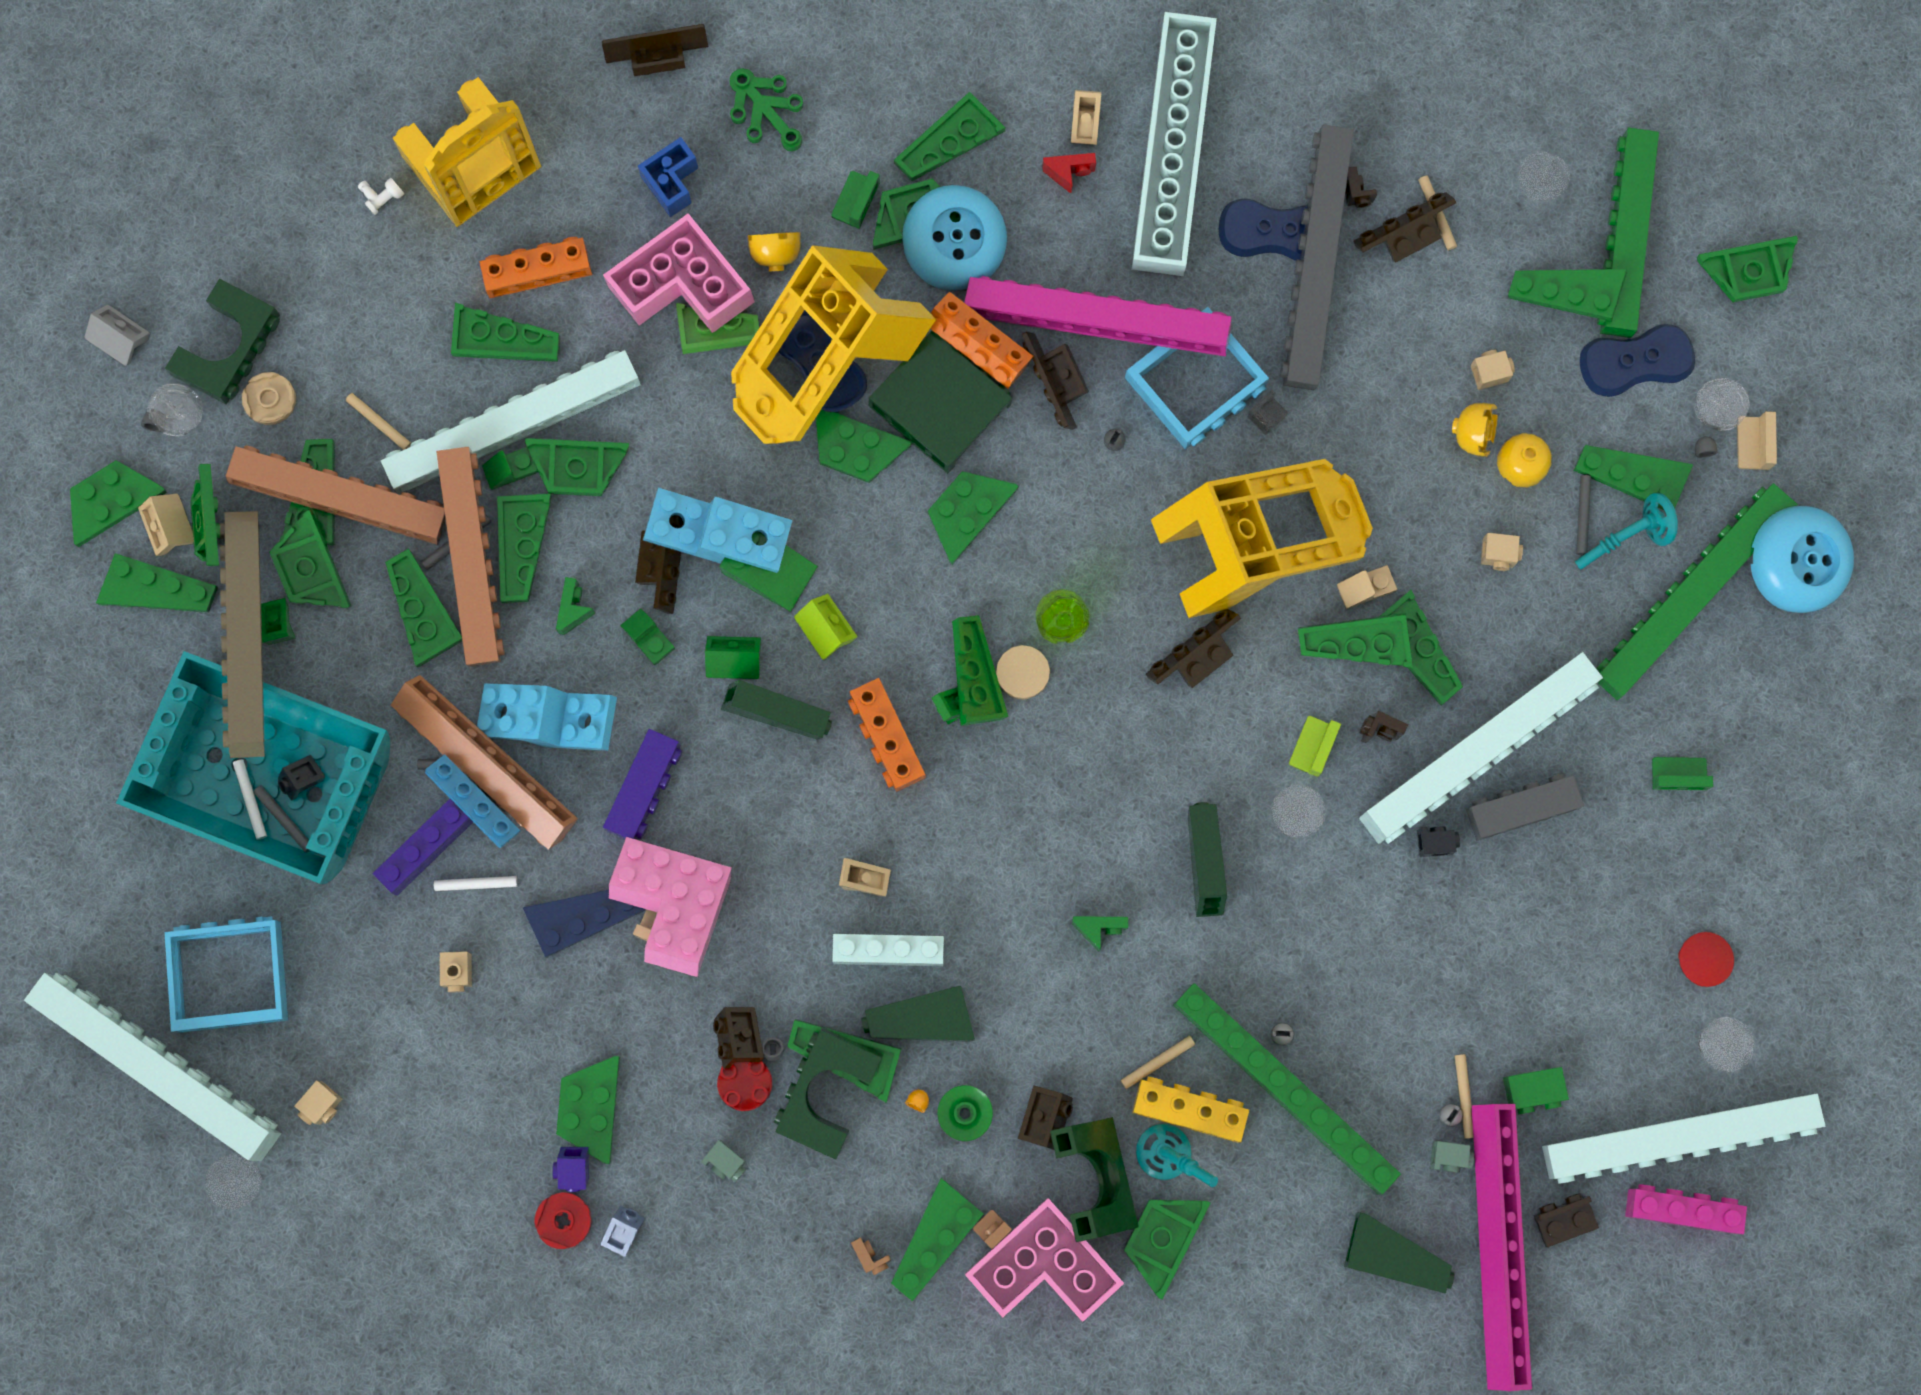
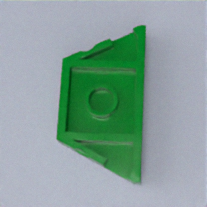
(894, 209)
(1751, 269)
(855, 446)
(576, 466)
(108, 499)
(967, 509)
(203, 512)
(307, 566)
(589, 1108)
(1163, 1239)

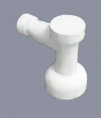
(376, 201)

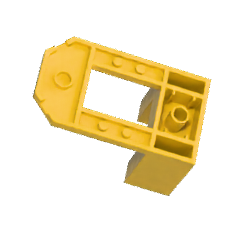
(500, 160)
(840, 296)
(1241, 541)

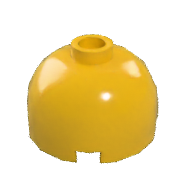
(774, 249)
(1475, 428)
(1524, 460)

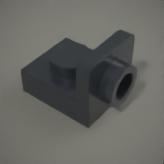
(299, 777)

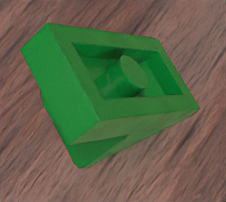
(508, 468)
(570, 614)
(276, 622)
(647, 636)
(948, 705)
(1091, 927)

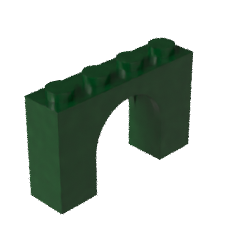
(222, 377)
(798, 1119)
(1114, 1206)

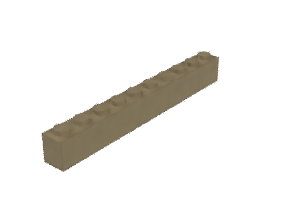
(243, 636)

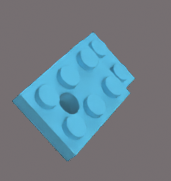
(717, 530)
(547, 716)

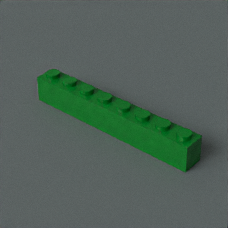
(1630, 224)

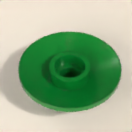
(980, 1113)

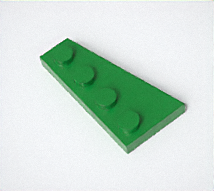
(952, 135)
(1575, 291)
(490, 336)
(320, 455)
(1634, 473)
(520, 539)
(145, 585)
(424, 616)
(1373, 640)
(1429, 662)
(977, 681)
(884, 1075)
(938, 1234)

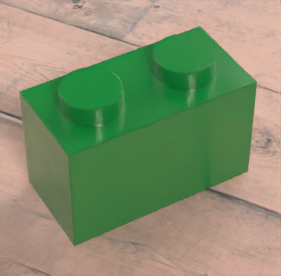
(1536, 1089)

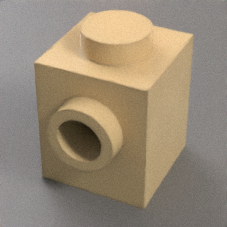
(1492, 369)
(1501, 551)
(455, 970)
(318, 1104)

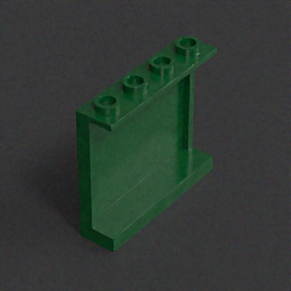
(939, 401)

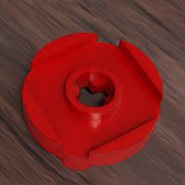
(549, 1228)

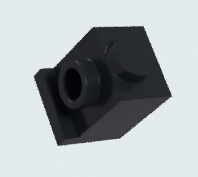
(1437, 841)

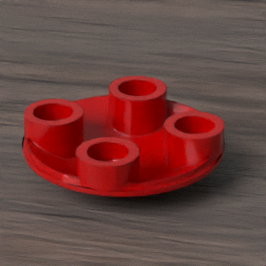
(1706, 959)
(745, 1085)

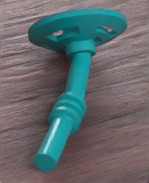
(1649, 522)
(1170, 1155)

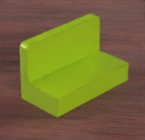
(825, 625)
(1314, 745)

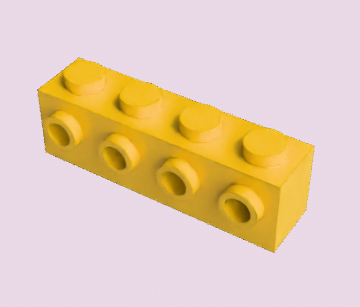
(1190, 1110)

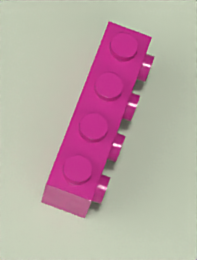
(1686, 1211)

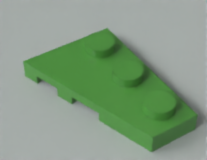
(698, 338)

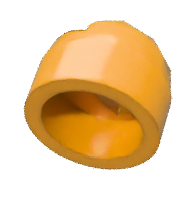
(918, 1100)

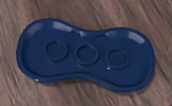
(1255, 229)
(804, 349)
(1618, 364)

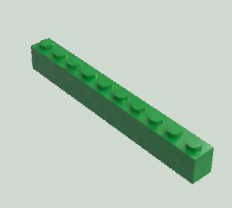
(1691, 595)
(1287, 1089)

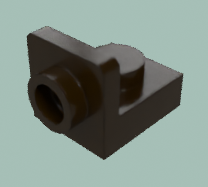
(1354, 190)

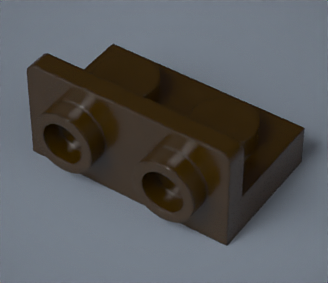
(1385, 725)
(738, 1036)
(1045, 1112)
(1566, 1220)

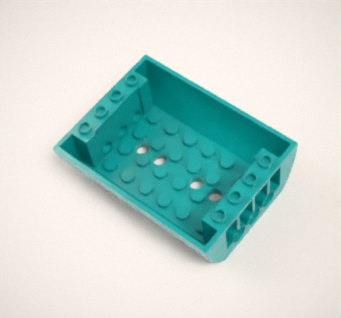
(184, 789)

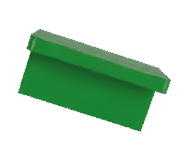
(856, 198)
(732, 657)
(1680, 774)

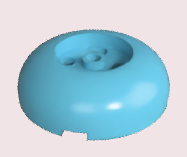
(935, 260)
(1784, 557)

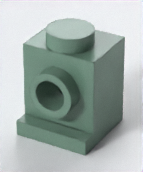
(1451, 1156)
(725, 1162)

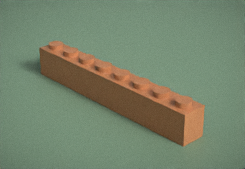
(335, 494)
(468, 556)
(484, 762)

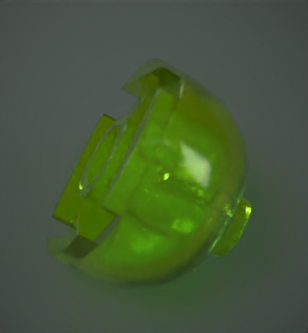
(1062, 616)

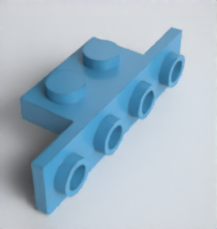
(472, 801)

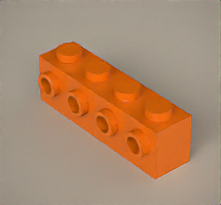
(535, 267)
(979, 340)
(887, 735)

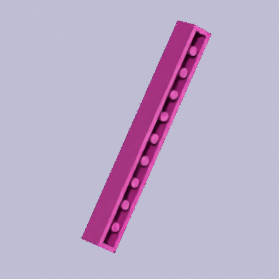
(1099, 316)
(1501, 1247)

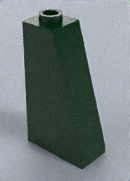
(776, 710)
(1207, 860)
(925, 1017)
(1390, 1255)

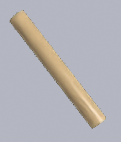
(1439, 217)
(378, 421)
(1157, 1062)
(1464, 1094)

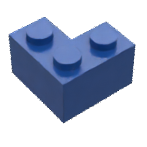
(664, 175)

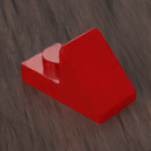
(1061, 167)

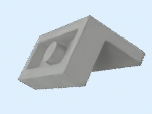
(115, 334)

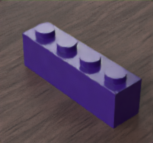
(643, 785)
(422, 847)

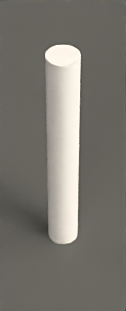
(249, 799)
(475, 883)

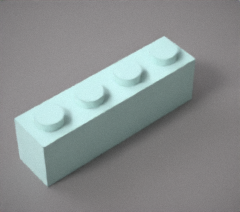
(888, 950)

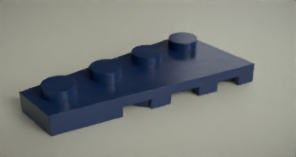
(575, 918)

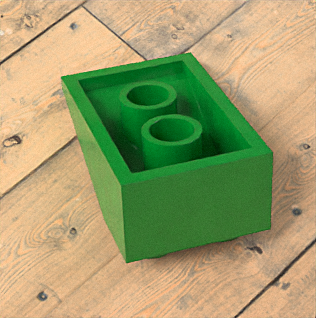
(781, 587)

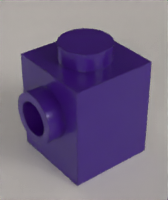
(572, 1168)

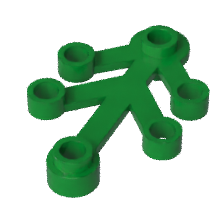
(764, 106)

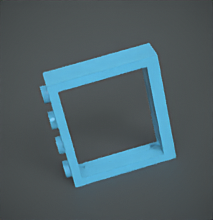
(1214, 420)
(212, 930)

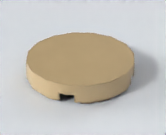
(276, 401)
(1023, 672)

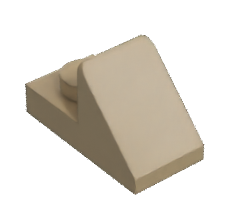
(1085, 117)
(1366, 586)
(864, 877)

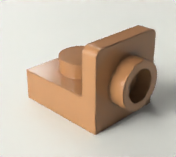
(991, 1229)
(865, 1252)

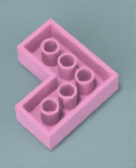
(676, 265)
(683, 893)
(1040, 1250)

